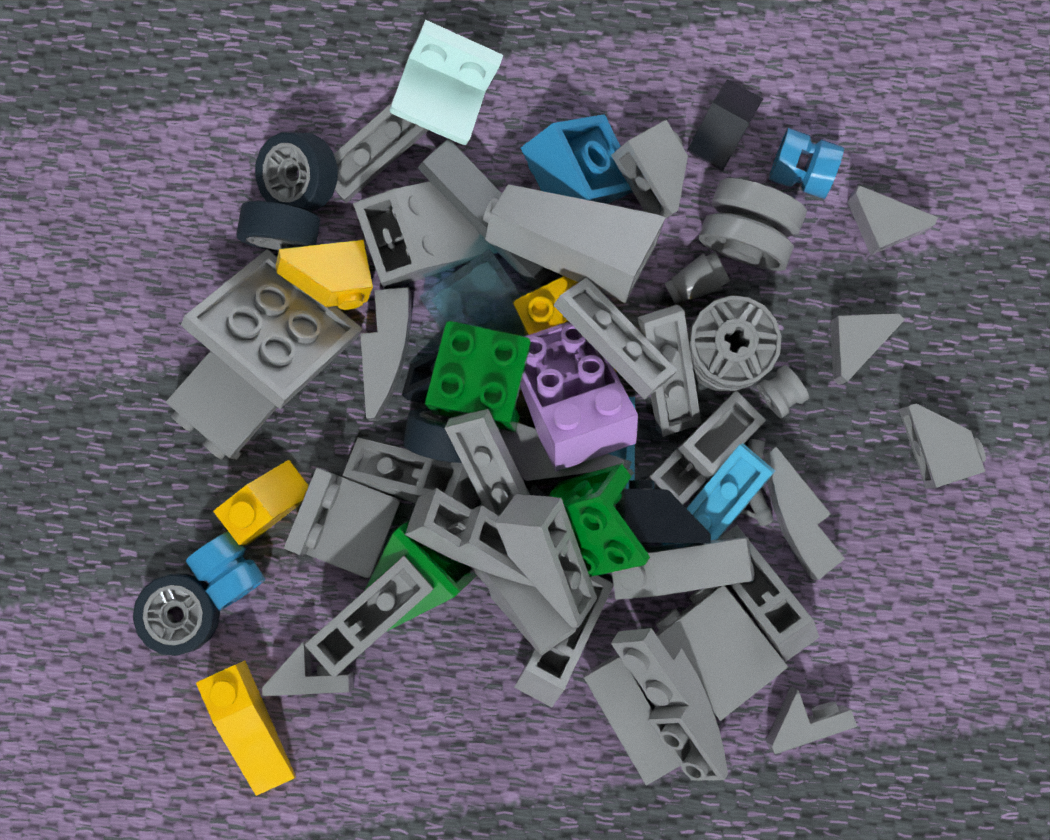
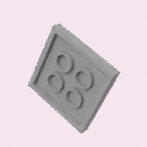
(270, 330)

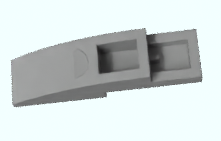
(681, 704)

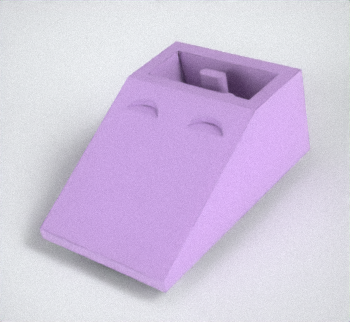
(575, 398)

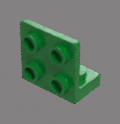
(477, 373)
(598, 527)

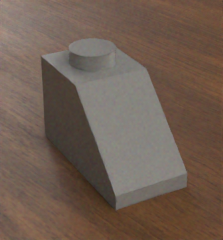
(654, 168)
(941, 447)

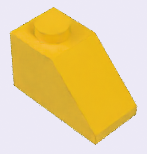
(329, 272)
(262, 503)

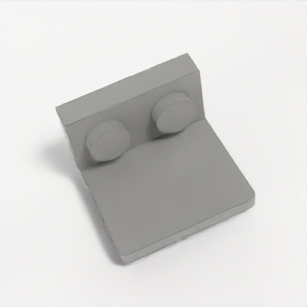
(342, 523)

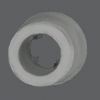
(698, 279)

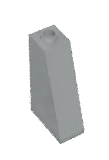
(575, 236)

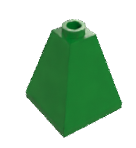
(443, 573)

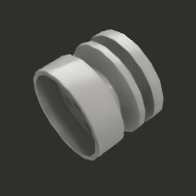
(711, 355)

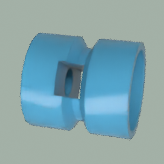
(819, 170)
(225, 570)

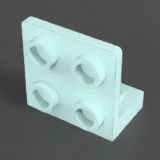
(445, 82)

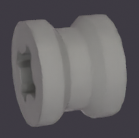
(783, 391)

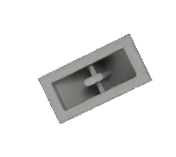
(886, 220)
(856, 340)

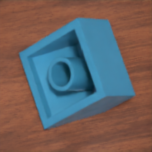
(577, 160)

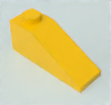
(246, 727)

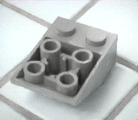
(416, 234)

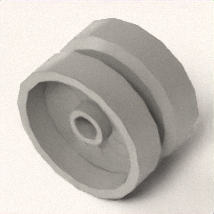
(753, 224)

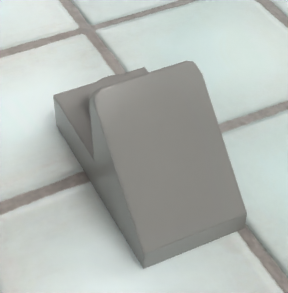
(296, 677)
(795, 728)

